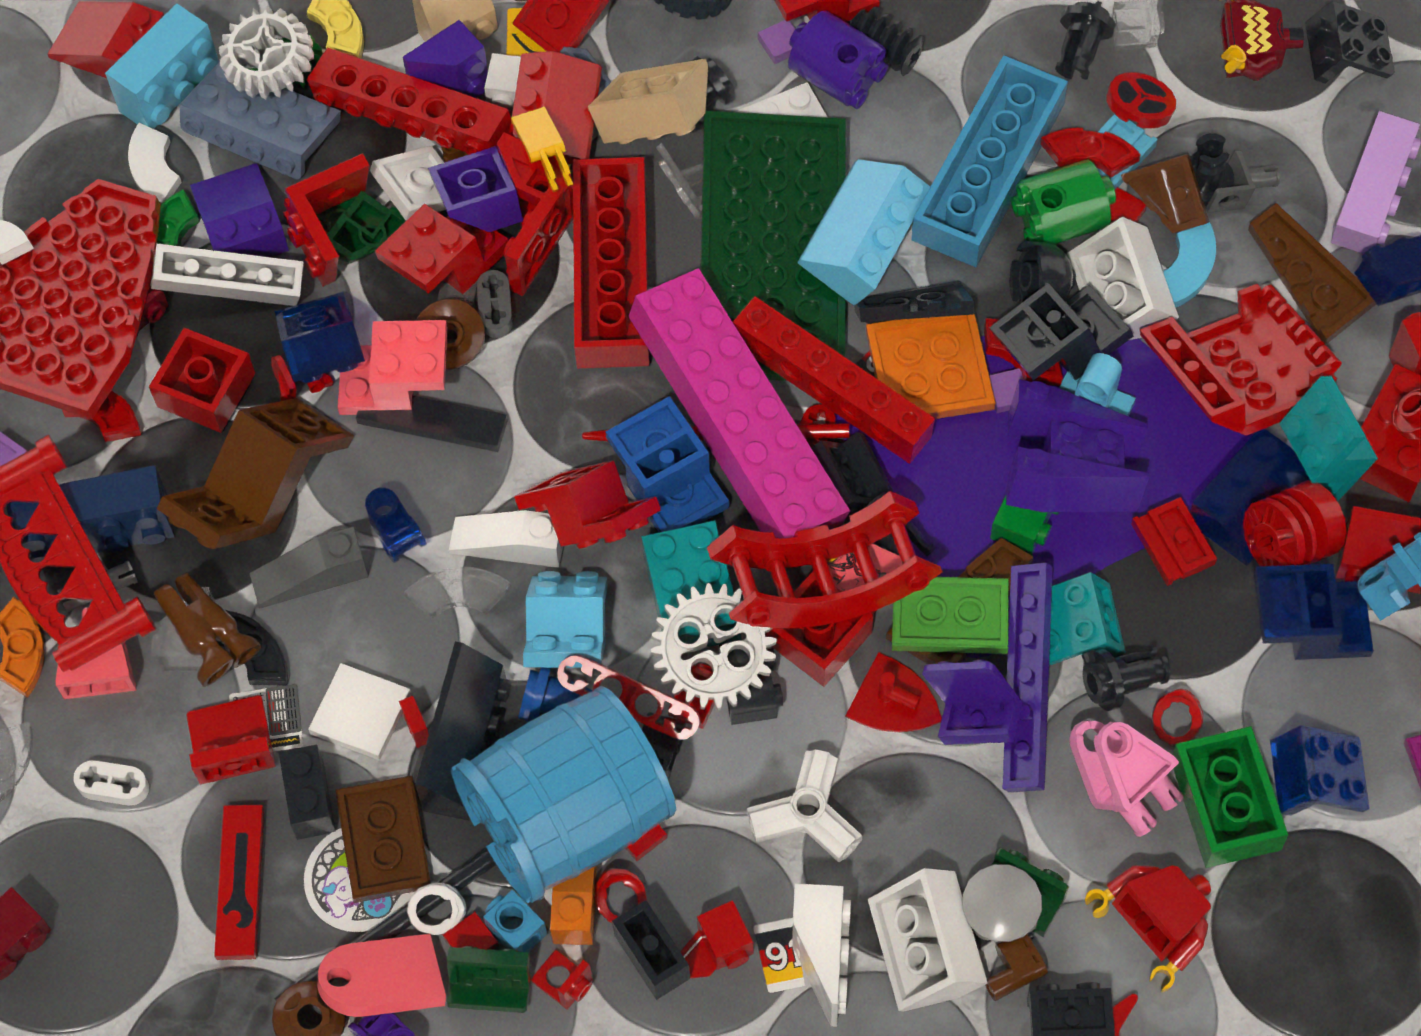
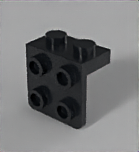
(1345, 38)

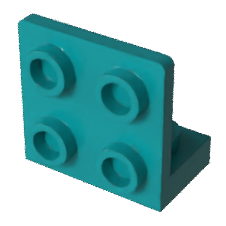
(1083, 619)

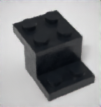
(1054, 331)

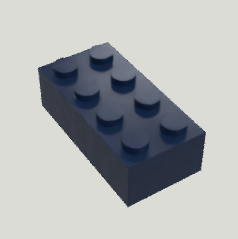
(111, 508)

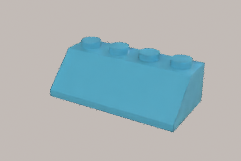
(863, 228)

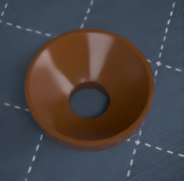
(292, 1000)

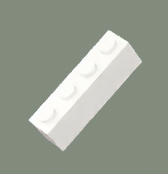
(227, 275)

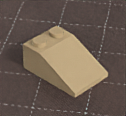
(436, 15)

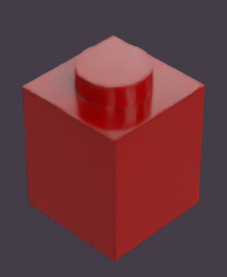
(725, 936)

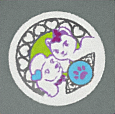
(330, 892)

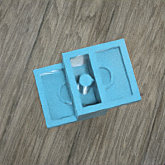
(564, 618)

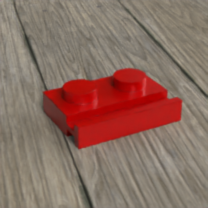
(1174, 541)

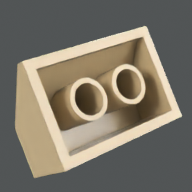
(652, 102)

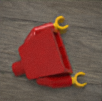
(1162, 910)

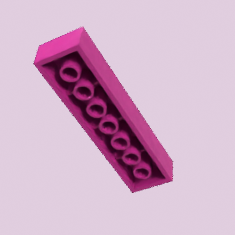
(736, 408)

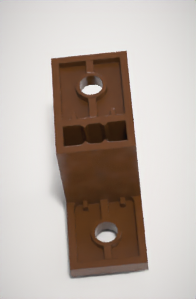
(255, 473)

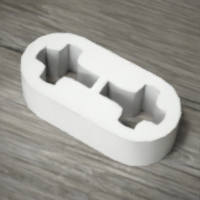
(112, 774)

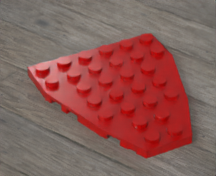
(78, 298)

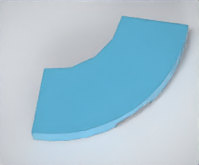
(1193, 264)

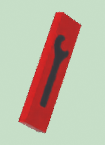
(239, 882)

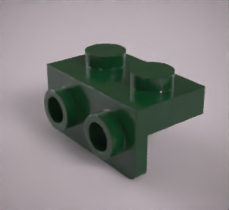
(488, 979)

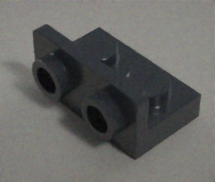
(1071, 1011)

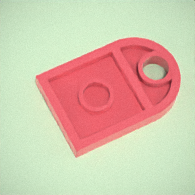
(382, 977)

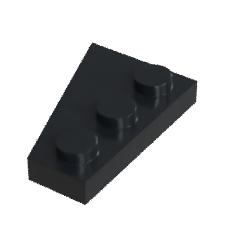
(914, 303)

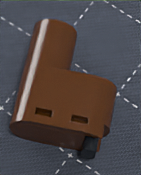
(1022, 967)

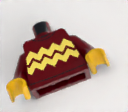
(1255, 39)

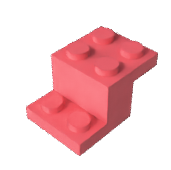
(397, 363)

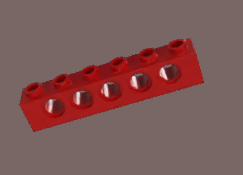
(407, 103)
(834, 380)

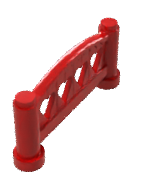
(108, 618)

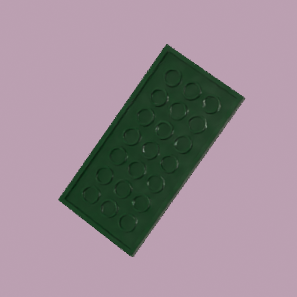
(761, 202)

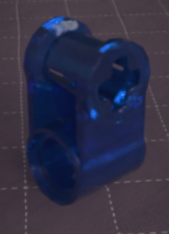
(396, 528)

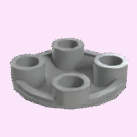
(1002, 903)

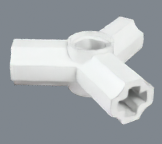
(813, 788)

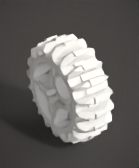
(277, 61)

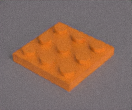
(933, 363)

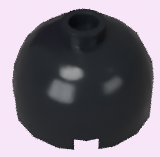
(1040, 265)

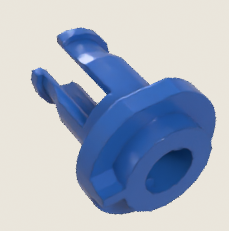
(543, 694)

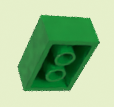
(1229, 797)

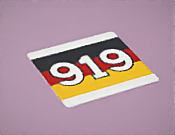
(777, 955)

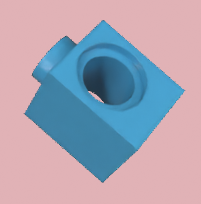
(526, 935)

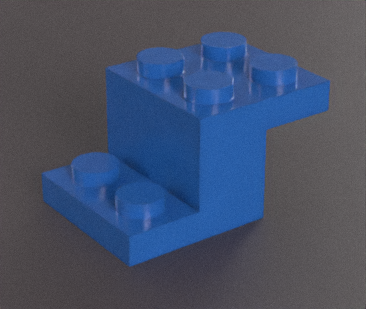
(668, 462)

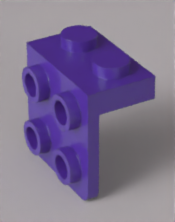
(977, 702)

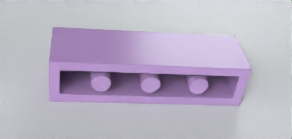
(1375, 183)

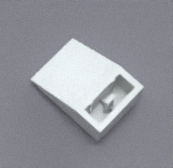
(818, 924)

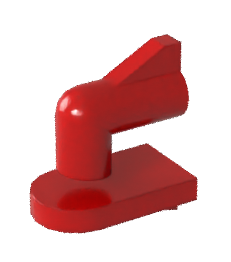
(286, 384)

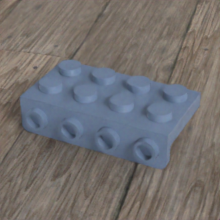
(268, 131)

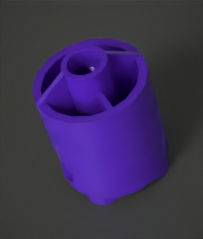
(836, 58)

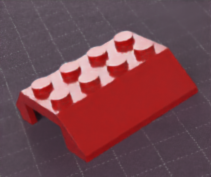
(1246, 366)

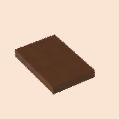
(382, 839)

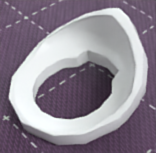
(446, 892)

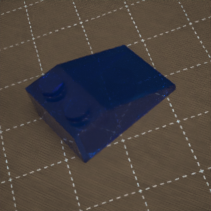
(319, 338)

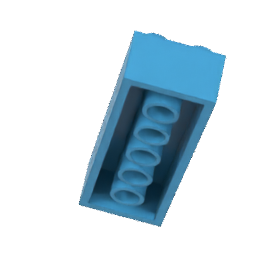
(989, 161)

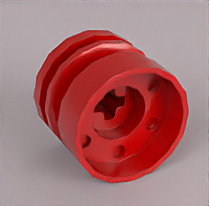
(1295, 526)

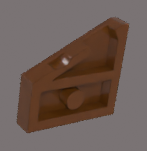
(1170, 192)

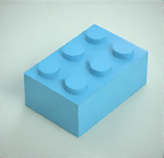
(162, 67)

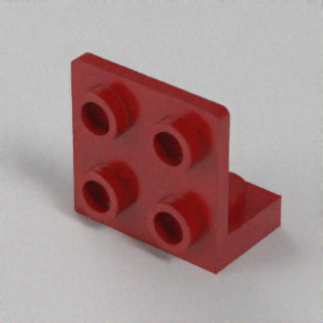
(230, 740)

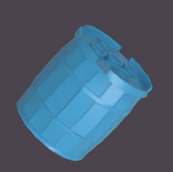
(565, 792)

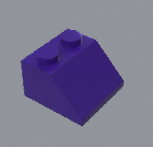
(451, 61)
(478, 190)

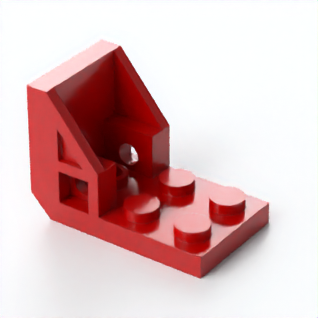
(543, 213)

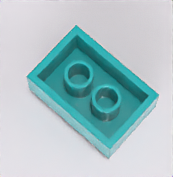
(680, 561)

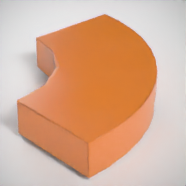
(22, 648)

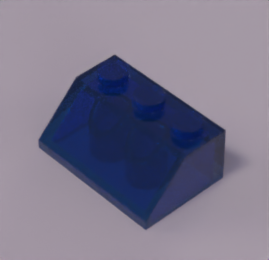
(1255, 472)

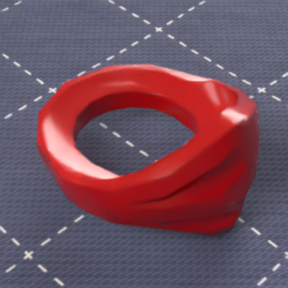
(1195, 709)
(611, 877)

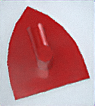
(893, 699)

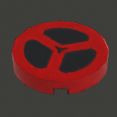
(1141, 100)

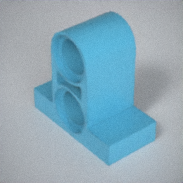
(1100, 384)

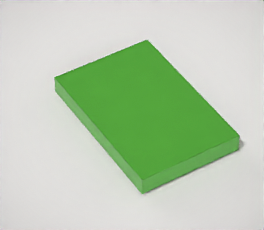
(953, 617)

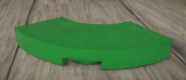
(176, 219)

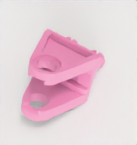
(1124, 771)

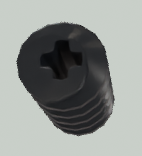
(900, 50)

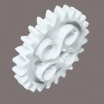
(726, 679)

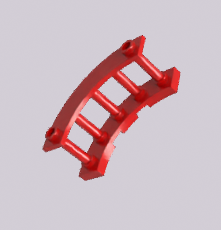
(813, 547)

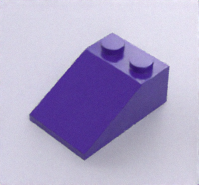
(240, 213)

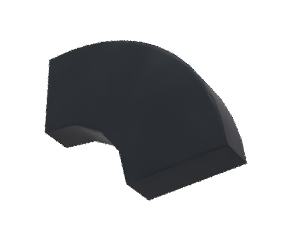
(268, 665)

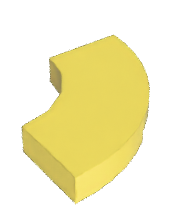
(341, 25)

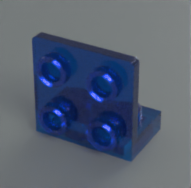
(1318, 769)

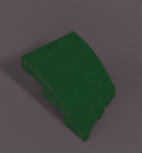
(359, 226)

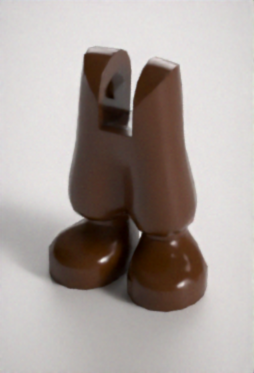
(203, 625)

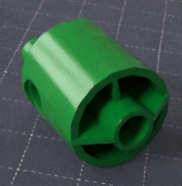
(1064, 203)

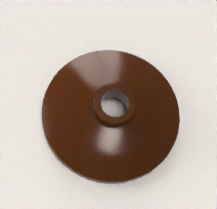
(462, 321)

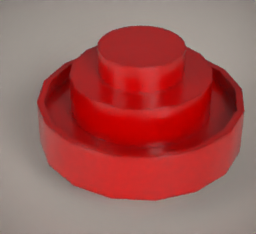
(1408, 415)

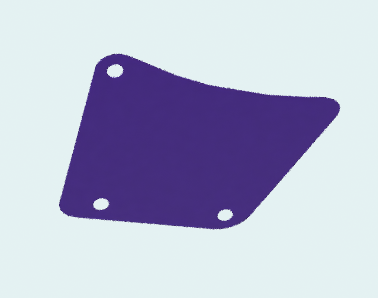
(967, 462)

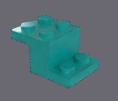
(1328, 438)

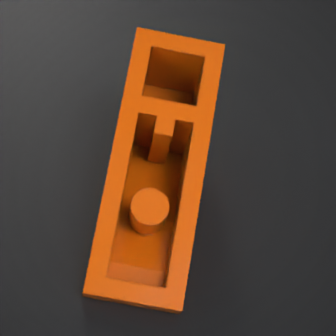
(574, 910)

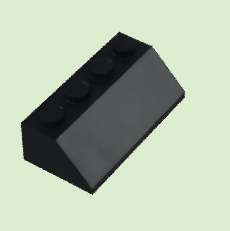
(461, 726)

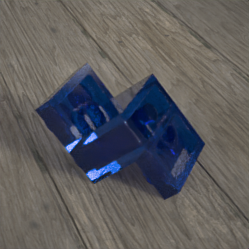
(1312, 612)

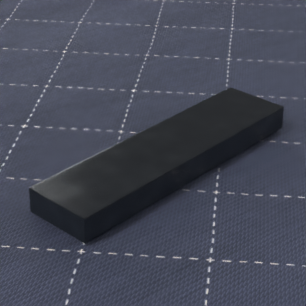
(441, 422)

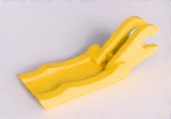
(541, 142)

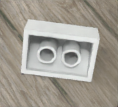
(1125, 274)
(927, 940)

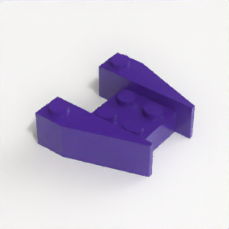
(1081, 453)

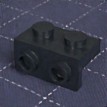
(853, 470)

